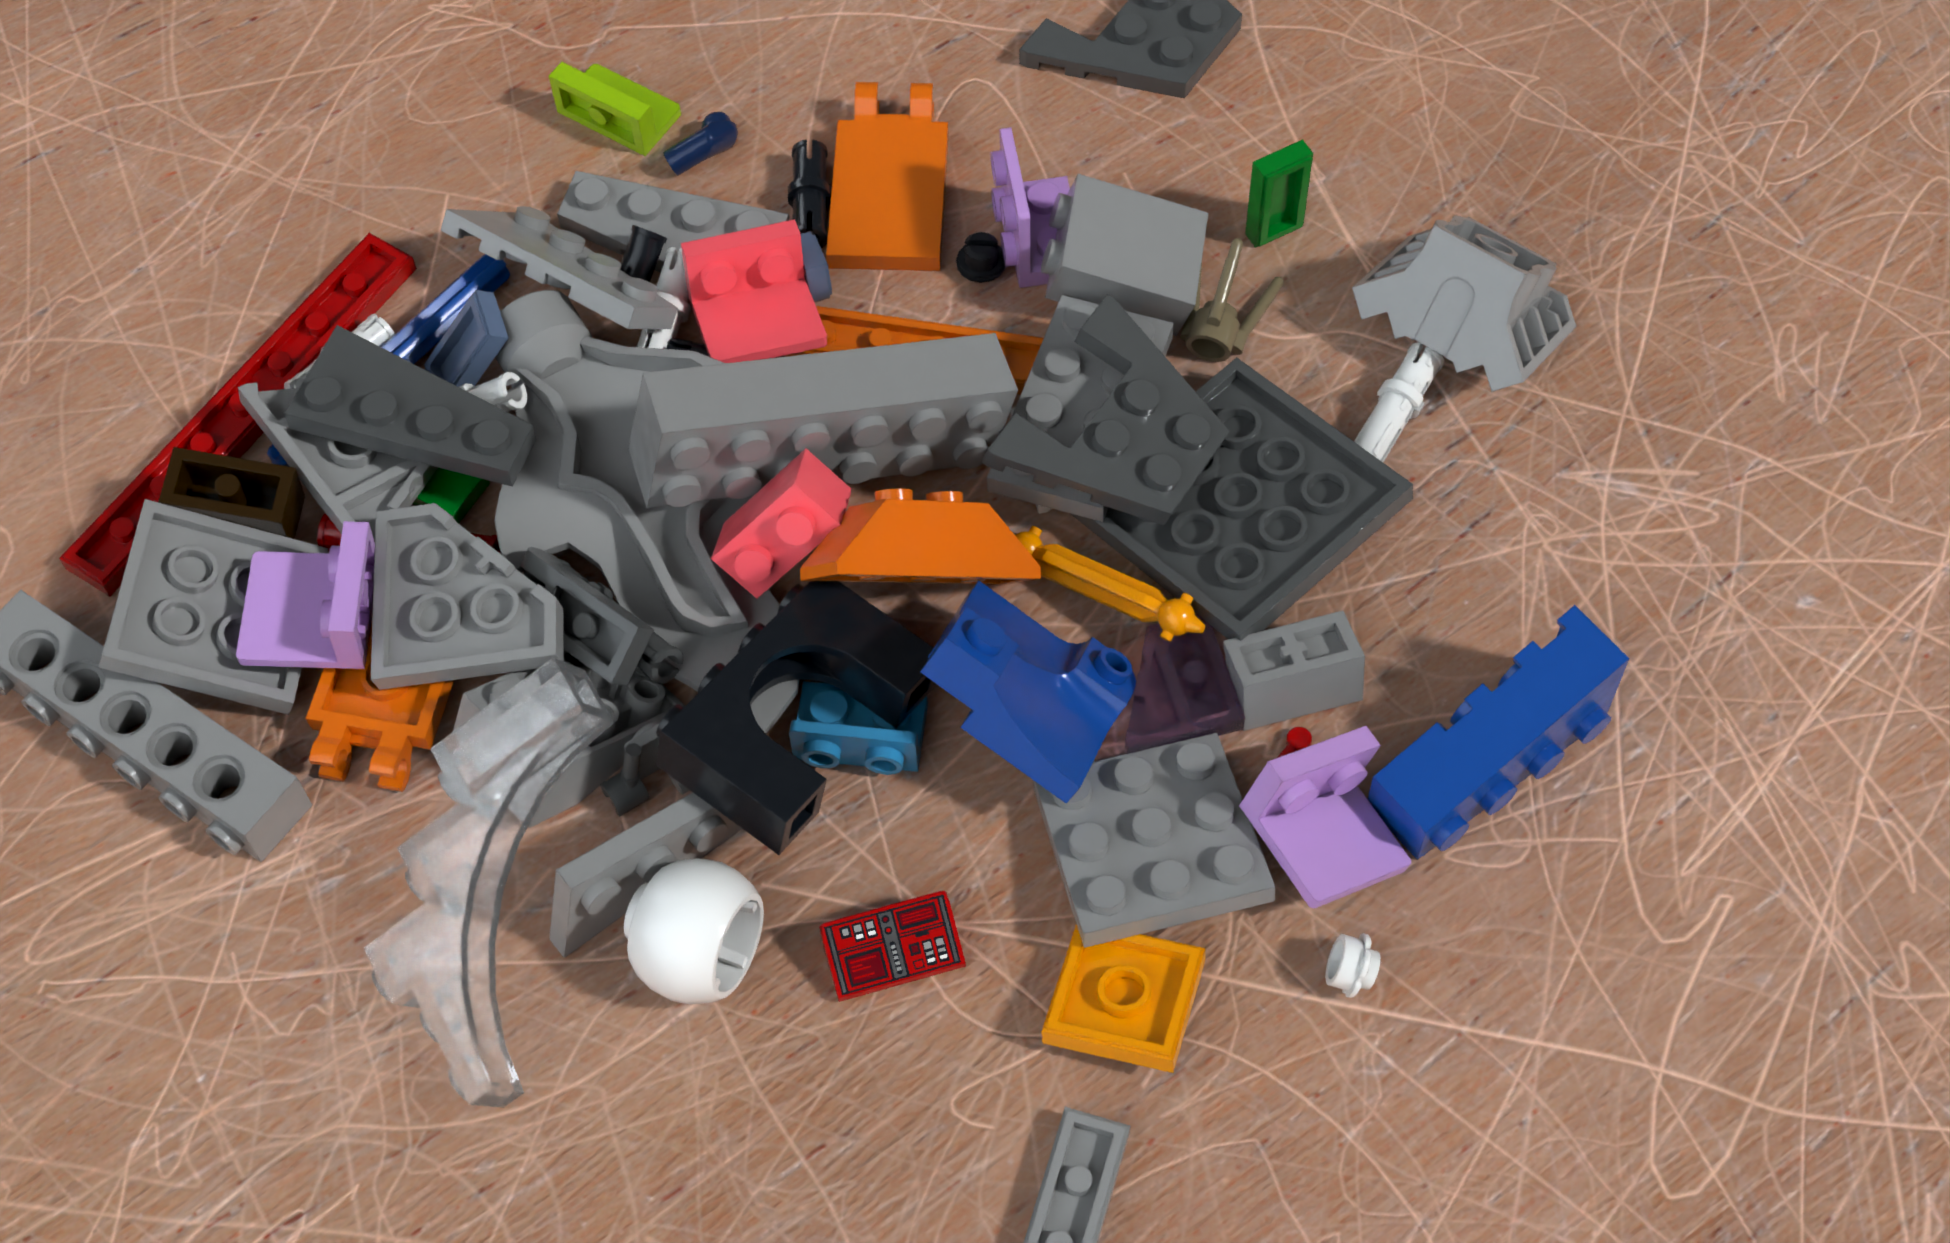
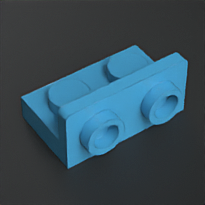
(841, 730)

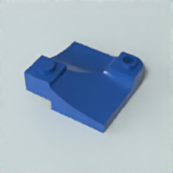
(1029, 691)

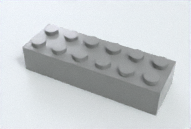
(854, 409)

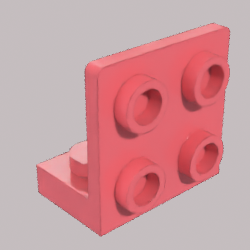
(752, 294)

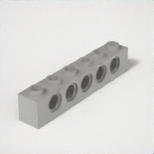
(249, 819)

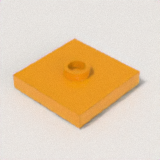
(1125, 999)

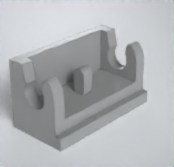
(1296, 669)

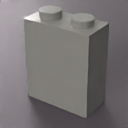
(1125, 247)

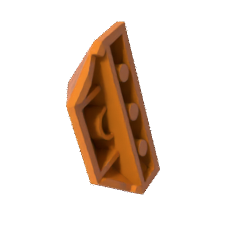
(921, 543)

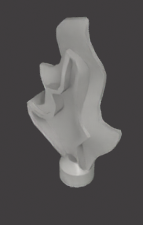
(587, 497)

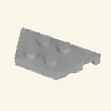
(341, 477)

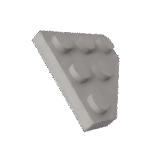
(452, 604)

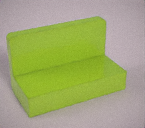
(613, 105)

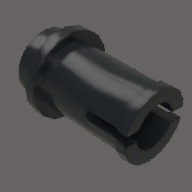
(642, 253)

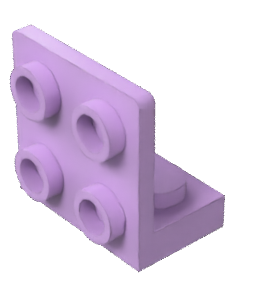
(1023, 212)
(310, 605)
(1322, 822)

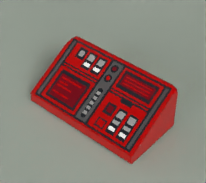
(892, 945)

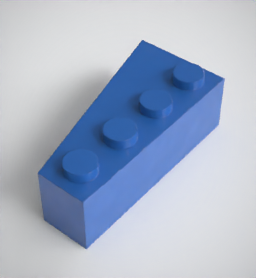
(1501, 737)

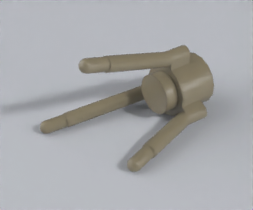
(1214, 329)

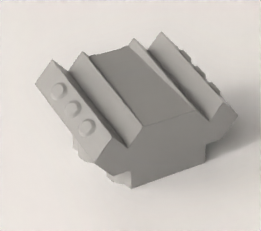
(1470, 299)

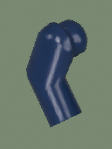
(714, 137)

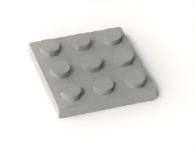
(186, 604)
(1155, 842)

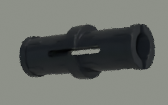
(809, 191)

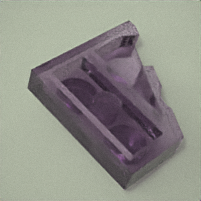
(1181, 691)

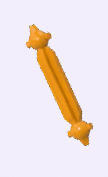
(1112, 587)

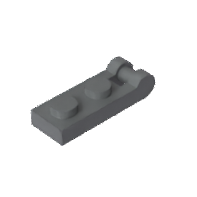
(593, 625)

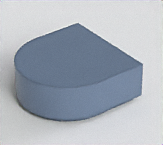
(815, 268)

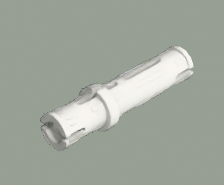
(1399, 400)

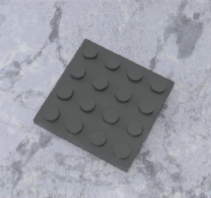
(1265, 513)

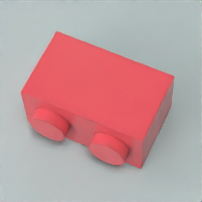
(781, 523)

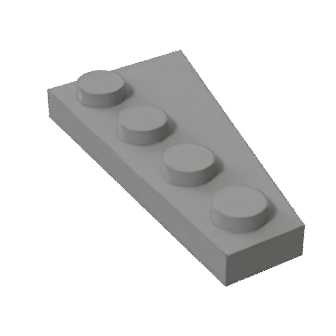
(607, 208)

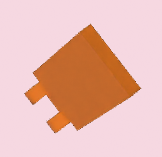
(888, 185)
(356, 713)

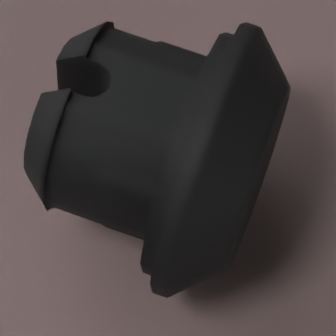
(980, 258)

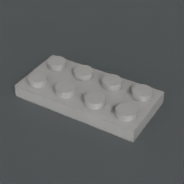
(1062, 398)

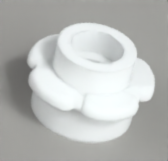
(1352, 964)

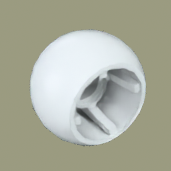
(694, 930)

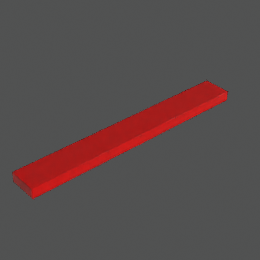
(223, 425)

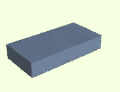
(470, 341)

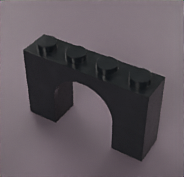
(817, 635)

